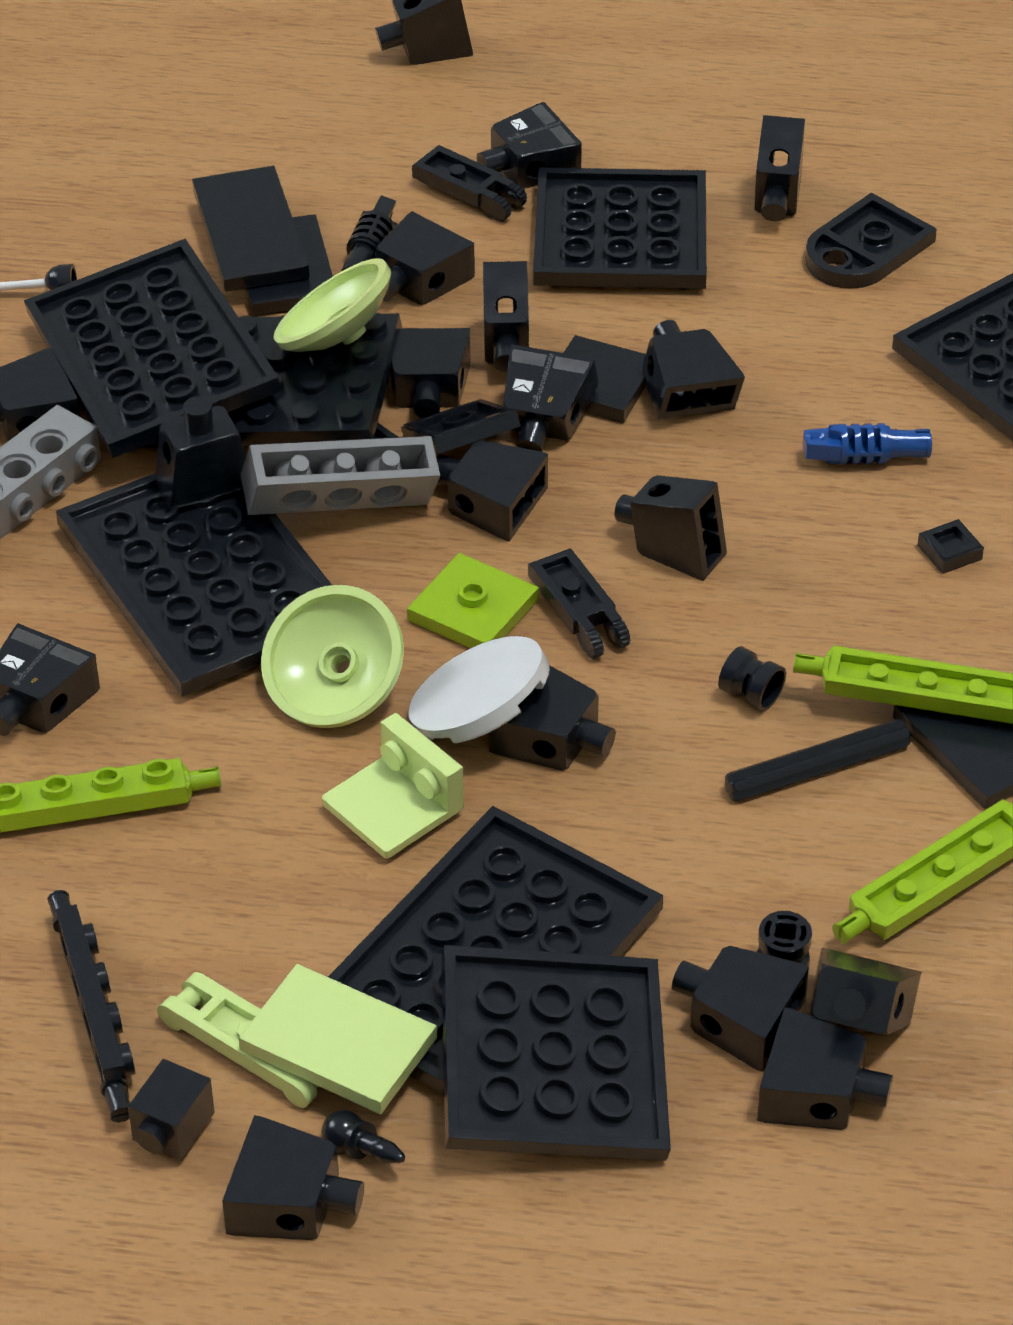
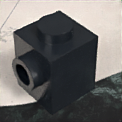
(171, 1109)

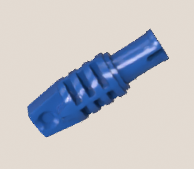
(865, 443)

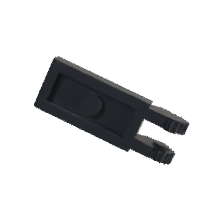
(469, 182)
(579, 600)

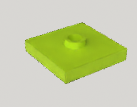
(472, 602)

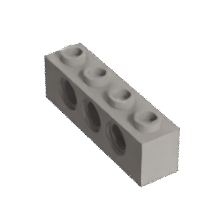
(44, 463)
(339, 475)

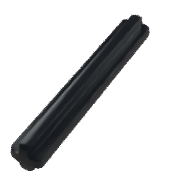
(817, 759)

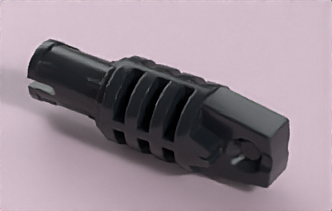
(370, 232)

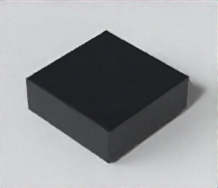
(950, 546)

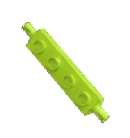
(912, 682)
(101, 793)
(931, 875)

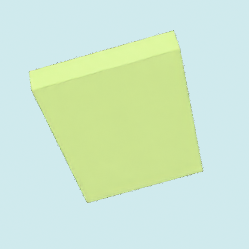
(338, 1038)

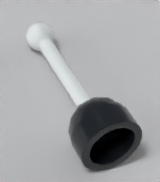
(54, 278)

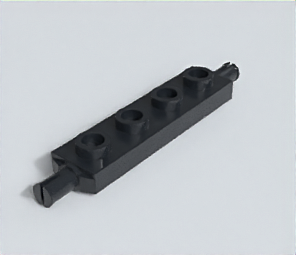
(100, 1019)

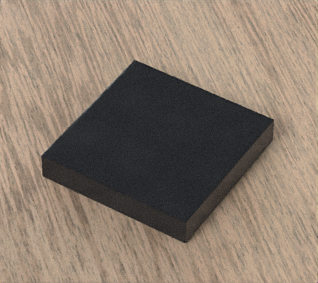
(618, 375)
(463, 424)

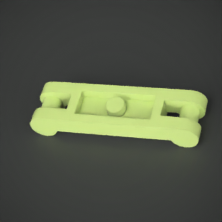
(221, 1024)

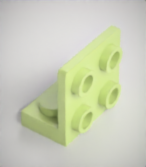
(401, 792)

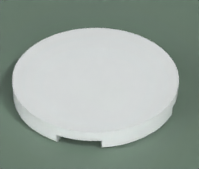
(479, 689)

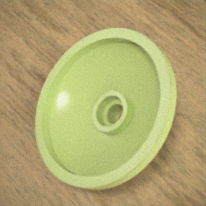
(335, 309)
(311, 643)

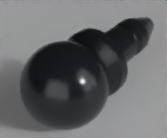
(359, 1138)

